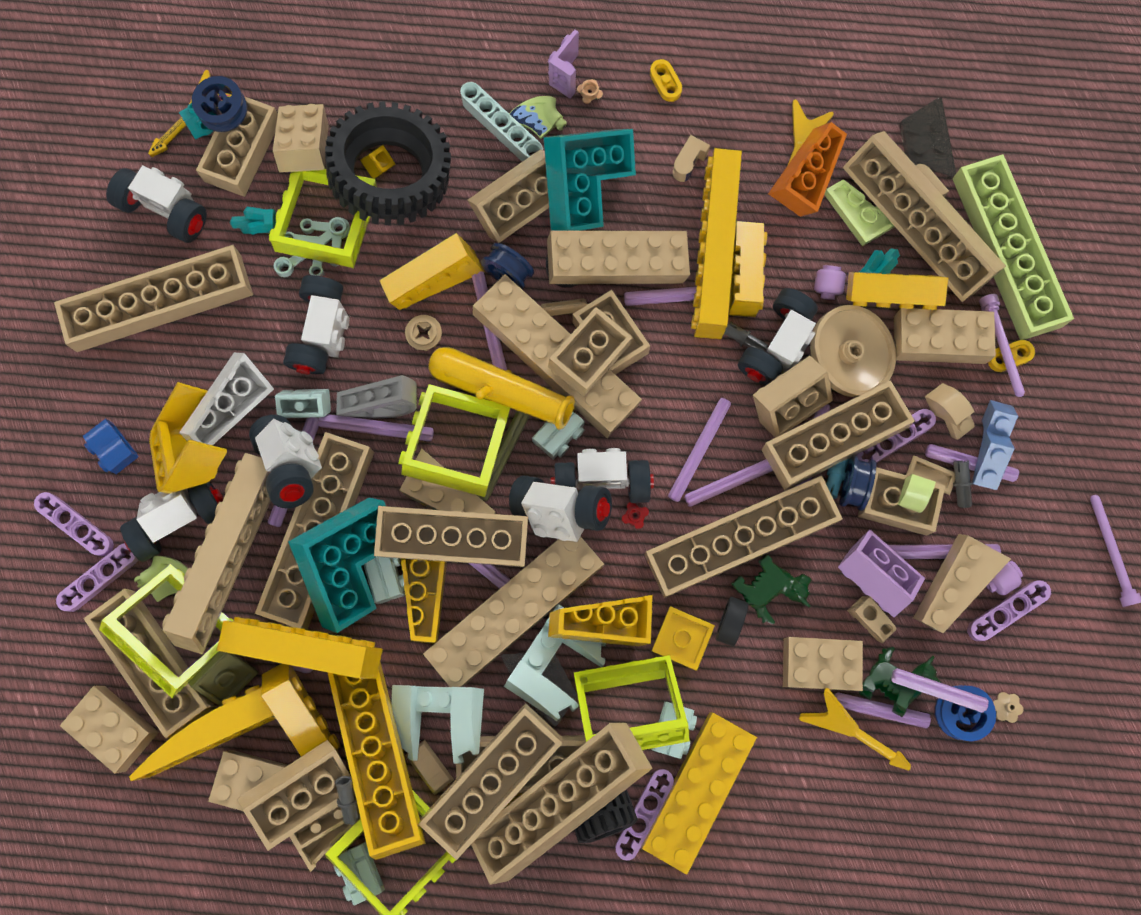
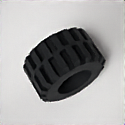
(608, 820)

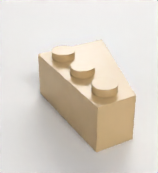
(320, 835)

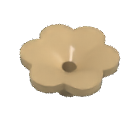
(1003, 705)

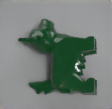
(769, 584)
(880, 678)

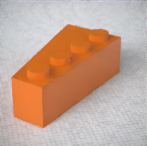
(810, 170)

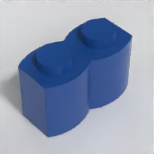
(110, 447)

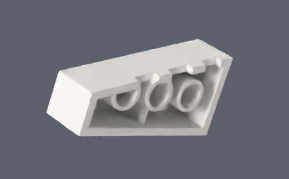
(227, 401)

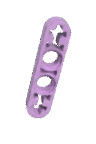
(898, 441)
(71, 527)
(100, 580)
(1009, 611)
(647, 815)

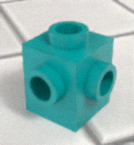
(193, 122)

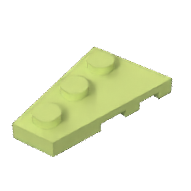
(859, 215)

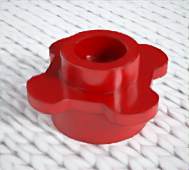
(638, 521)

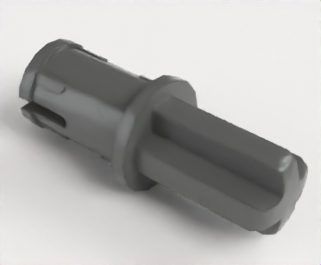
(744, 337)
(963, 483)
(347, 800)

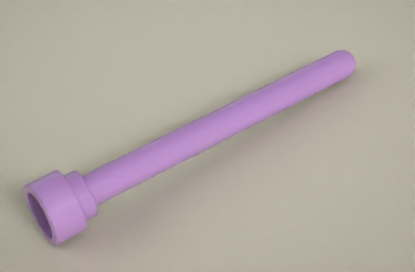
(992, 303)
(1129, 595)

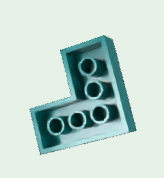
(575, 174)
(332, 562)

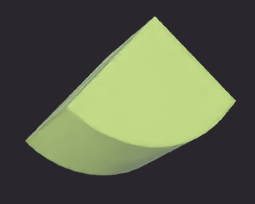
(916, 493)

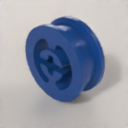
(949, 714)

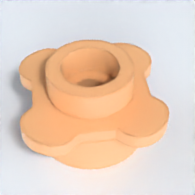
(585, 87)

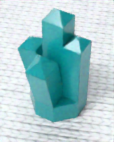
(255, 220)
(881, 263)

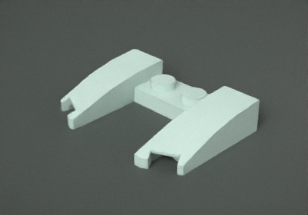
(537, 690)
(463, 704)

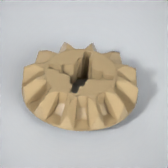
(426, 323)

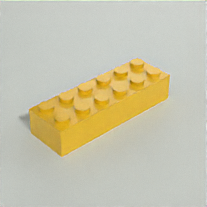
(300, 647)
(698, 792)

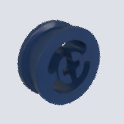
(206, 100)
(507, 261)
(858, 483)

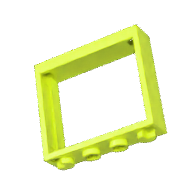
(309, 250)
(444, 476)
(138, 652)
(611, 676)
(416, 891)

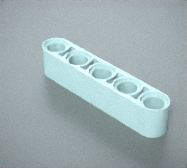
(497, 116)

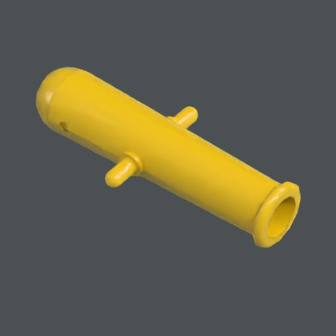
(500, 386)

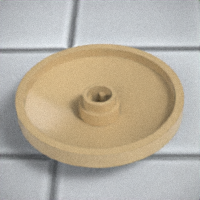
(853, 349)

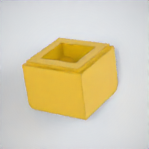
(377, 162)

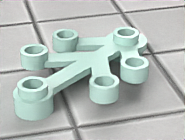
(330, 234)

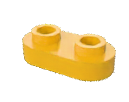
(666, 82)
(1022, 345)

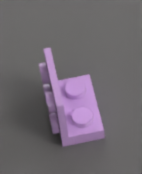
(561, 71)

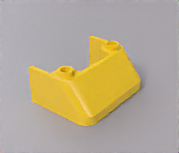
(180, 462)

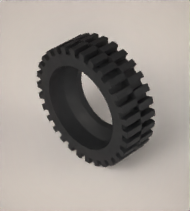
(387, 127)

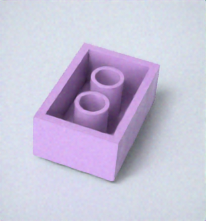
(881, 573)

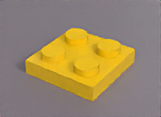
(683, 638)

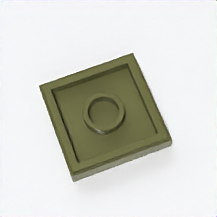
(223, 677)

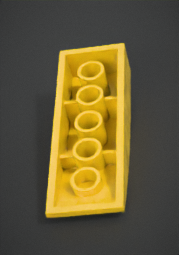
(219, 726)

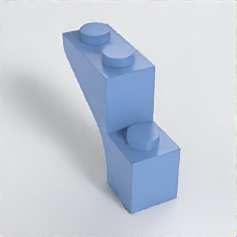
(996, 445)

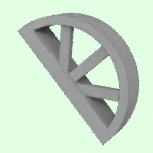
(379, 399)

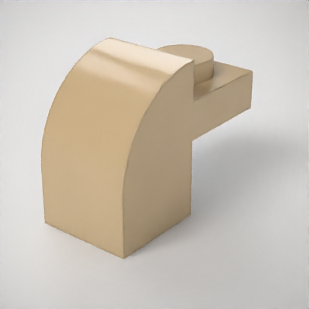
(953, 408)

